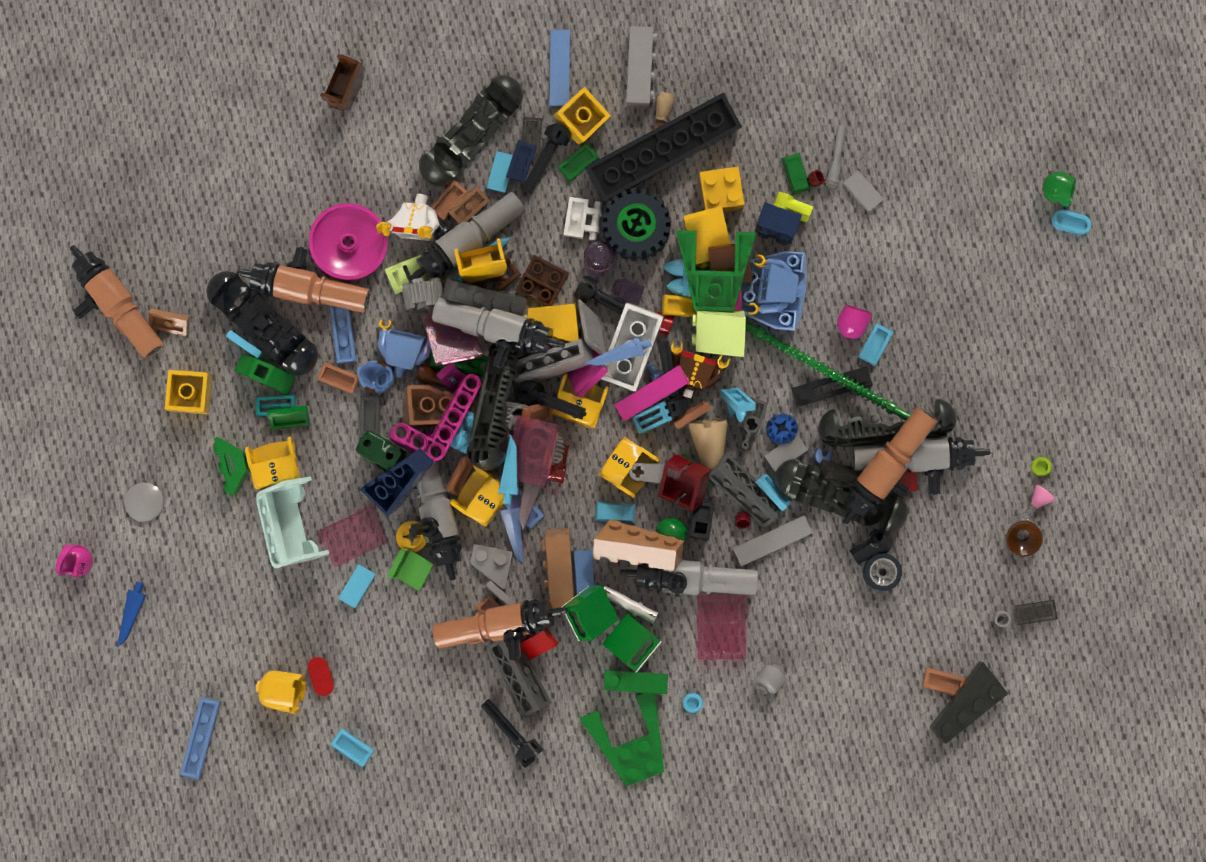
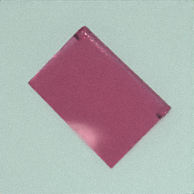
(352, 536)

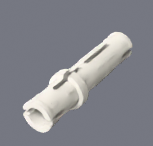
(636, 608)

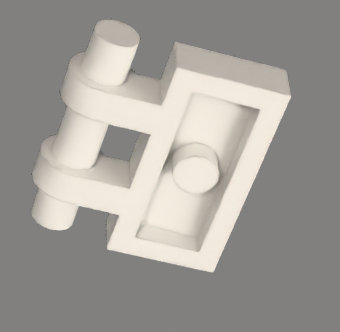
(576, 219)

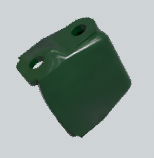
(379, 450)

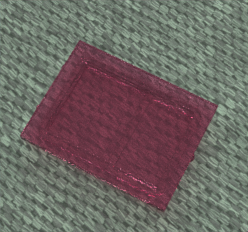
(450, 343)
(535, 449)
(721, 627)

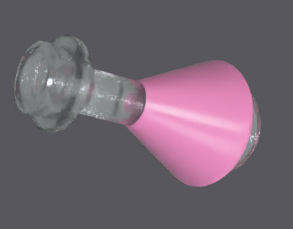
(1041, 496)

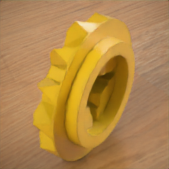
(403, 542)

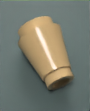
(664, 105)

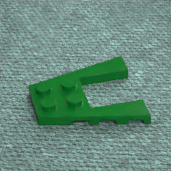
(715, 288)
(636, 758)

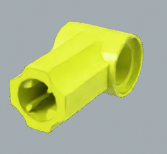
(789, 203)

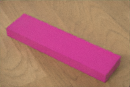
(651, 393)

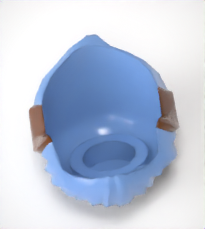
(375, 376)

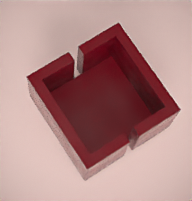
(683, 477)

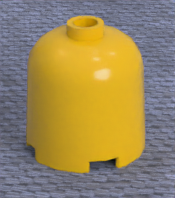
(281, 691)

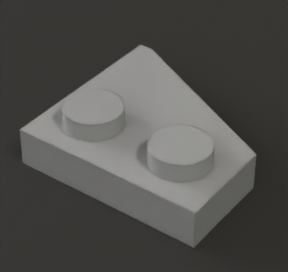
(492, 563)

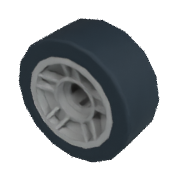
(892, 569)

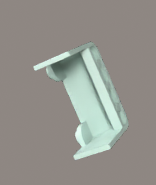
(283, 524)

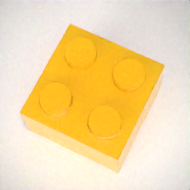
(581, 115)
(722, 189)
(188, 392)

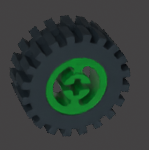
(655, 234)

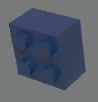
(777, 224)

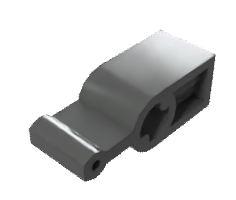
(762, 405)

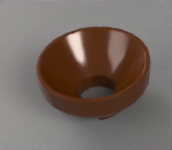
(1026, 546)

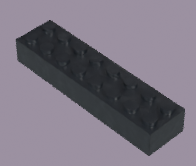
(663, 147)

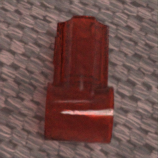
(558, 471)

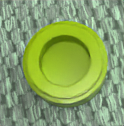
(1041, 466)

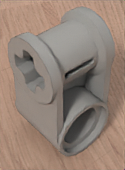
(651, 473)

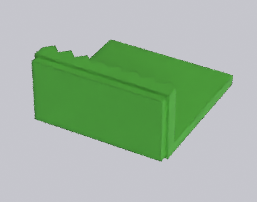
(410, 568)

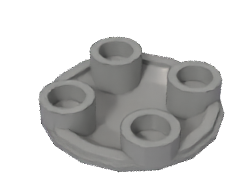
(144, 502)

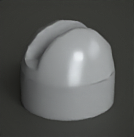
(1004, 621)

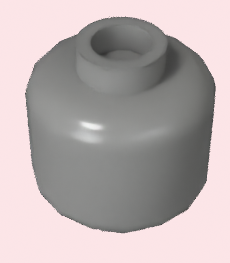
(770, 679)

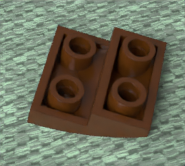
(542, 281)

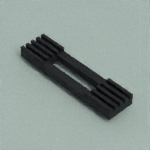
(804, 393)

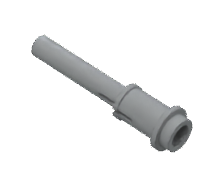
(834, 167)

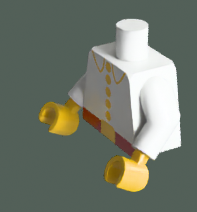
(412, 221)

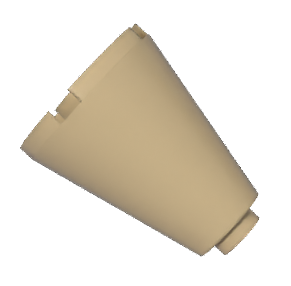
(709, 439)

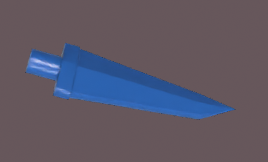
(131, 610)

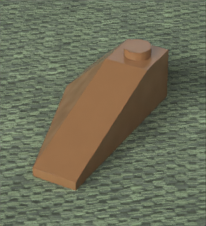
(425, 406)

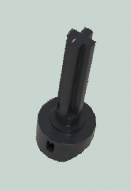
(546, 154)
(587, 290)
(667, 364)
(537, 394)
(526, 750)

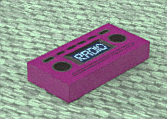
(450, 377)

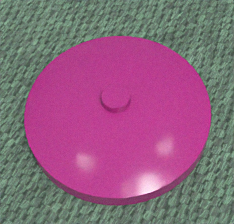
(347, 242)

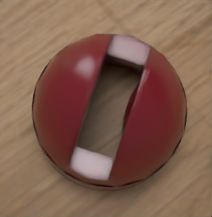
(816, 178)
(742, 520)

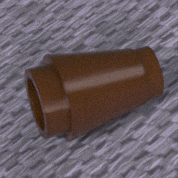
(428, 376)

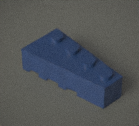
(394, 485)

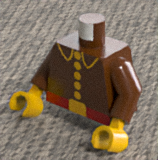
(699, 370)

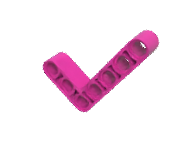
(443, 424)

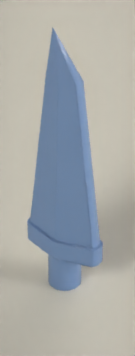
(625, 351)
(513, 527)

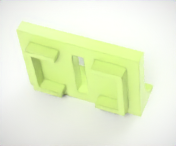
(398, 276)

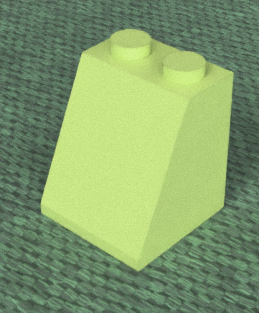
(720, 332)

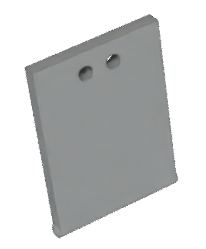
(591, 328)

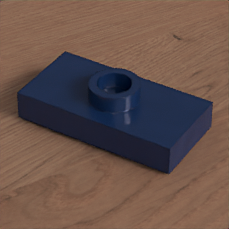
(521, 161)

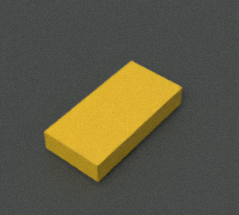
(677, 306)

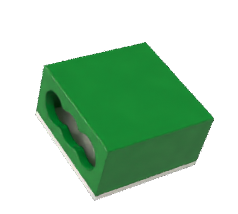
(590, 613)
(631, 643)

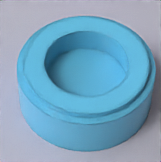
(692, 702)

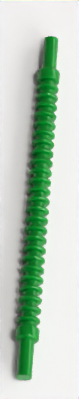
(891, 407)

